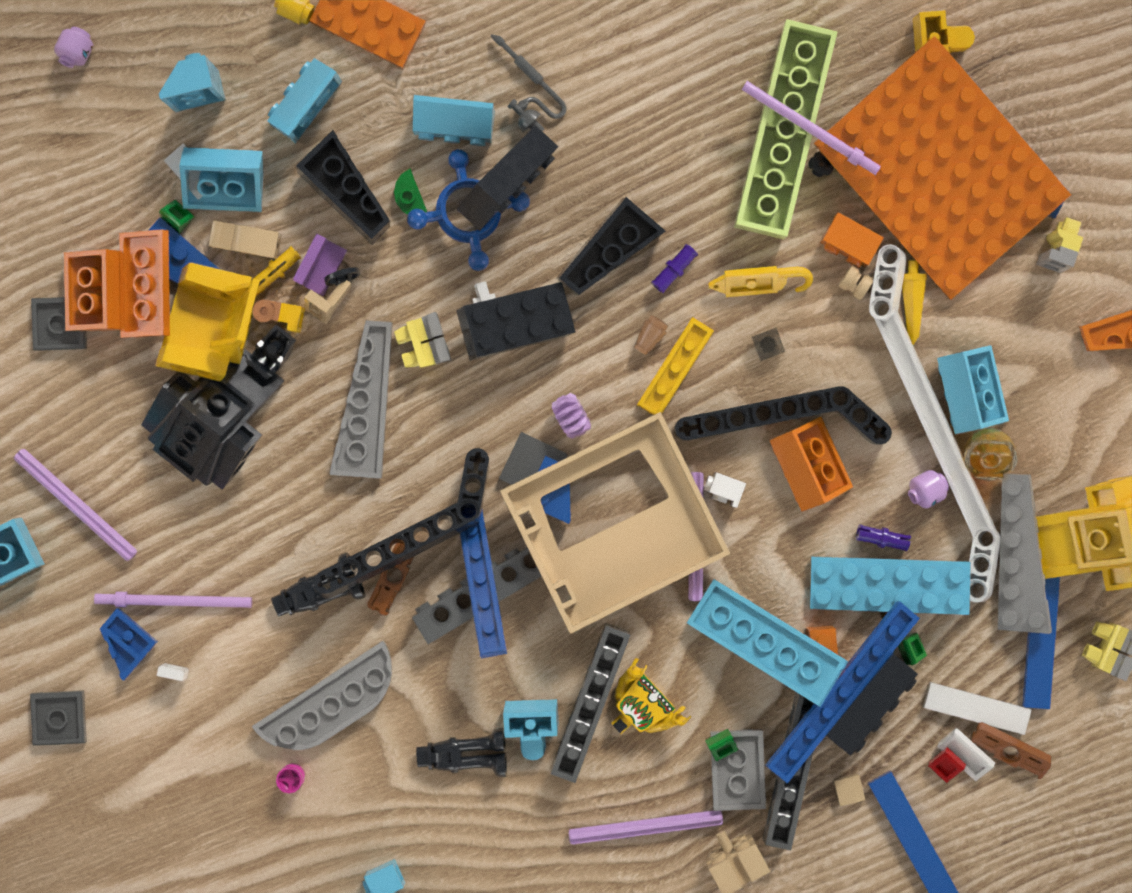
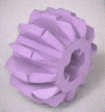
(571, 416)

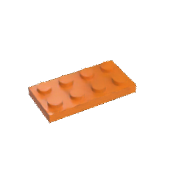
(371, 26)
(144, 284)

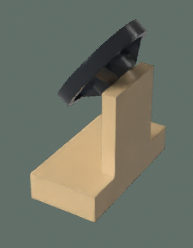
(322, 308)

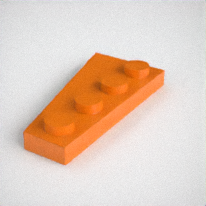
(1109, 333)

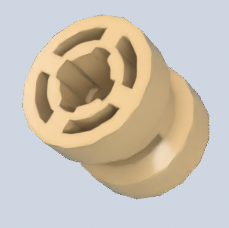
(850, 279)

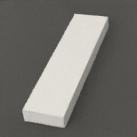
(977, 708)

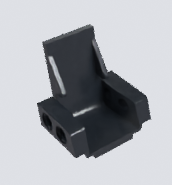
(205, 422)

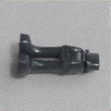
(304, 597)
(448, 754)

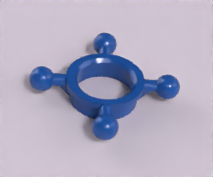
(418, 218)

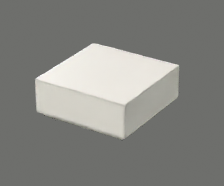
(173, 672)

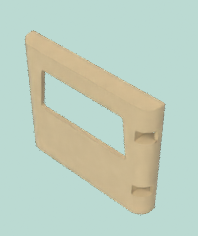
(629, 556)

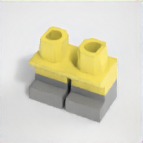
(1064, 246)
(420, 331)
(1104, 657)

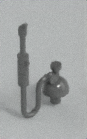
(528, 118)

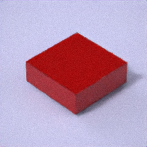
(947, 765)

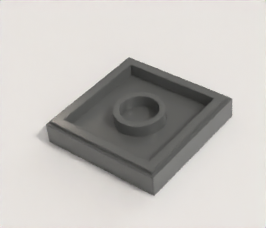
(49, 326)
(527, 458)
(58, 717)

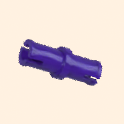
(674, 268)
(883, 537)

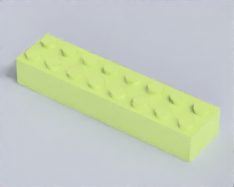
(780, 144)

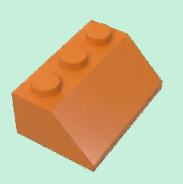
(92, 290)
(811, 464)

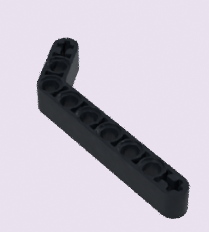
(801, 410)
(406, 536)

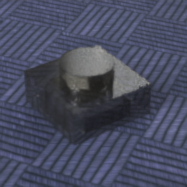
(768, 344)

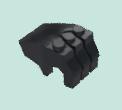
(271, 352)

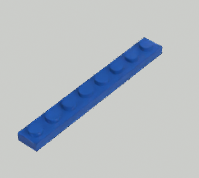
(848, 686)

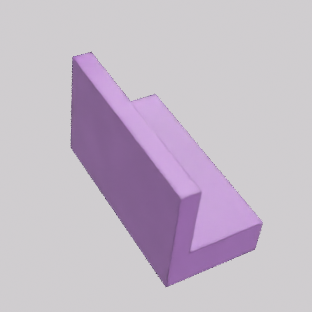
(320, 260)

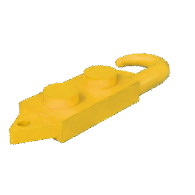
(759, 280)

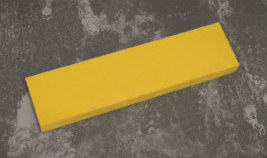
(675, 367)

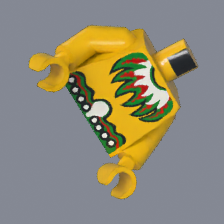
(644, 704)

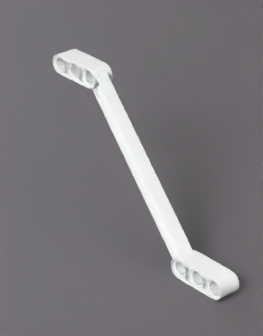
(933, 418)

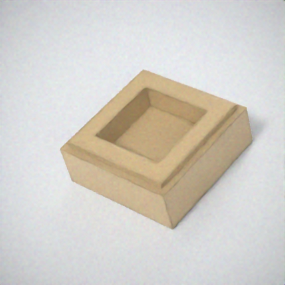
(849, 790)

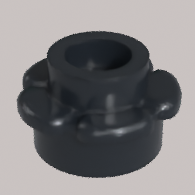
(816, 169)

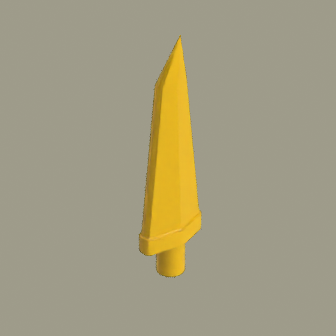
(913, 297)

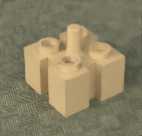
(736, 863)

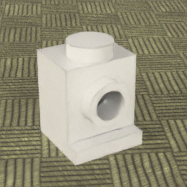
(725, 488)

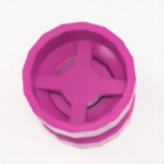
(287, 781)

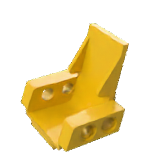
(208, 322)
(1092, 536)

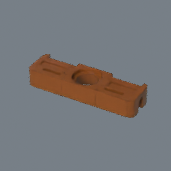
(385, 590)
(1026, 757)

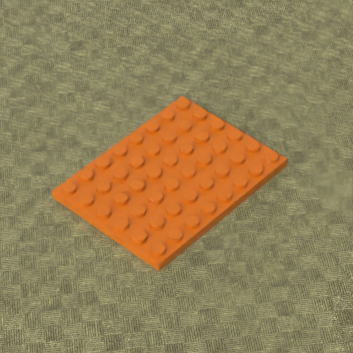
(951, 172)

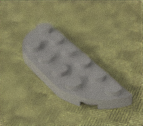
(330, 703)

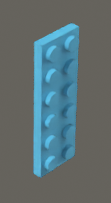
(880, 583)
(767, 642)

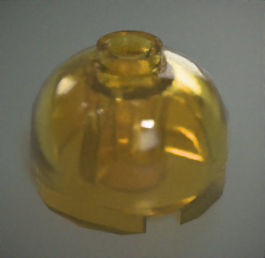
(990, 454)

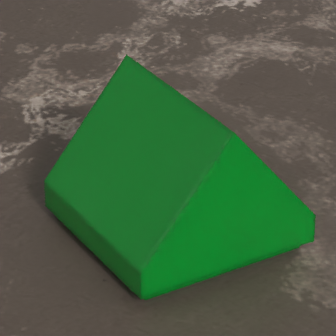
(176, 216)
(912, 649)
(721, 745)

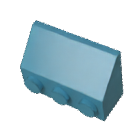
(192, 84)
(304, 99)
(453, 120)
(234, 176)
(972, 389)

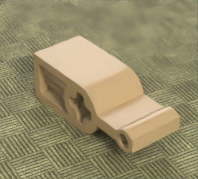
(245, 240)

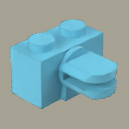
(531, 722)

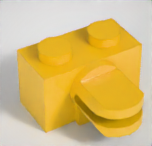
(934, 24)

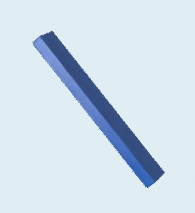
(482, 588)
(1041, 656)
(911, 834)

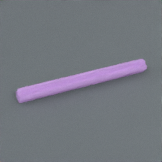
(75, 504)
(645, 827)

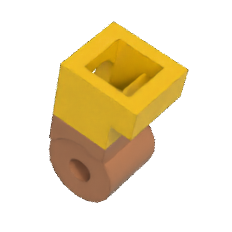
(270, 311)

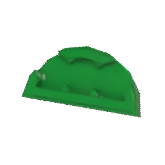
(407, 193)

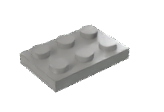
(740, 777)

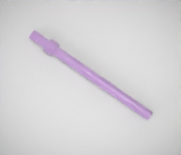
(854, 155)
(122, 599)

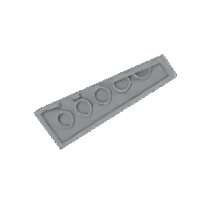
(364, 420)
(1021, 577)

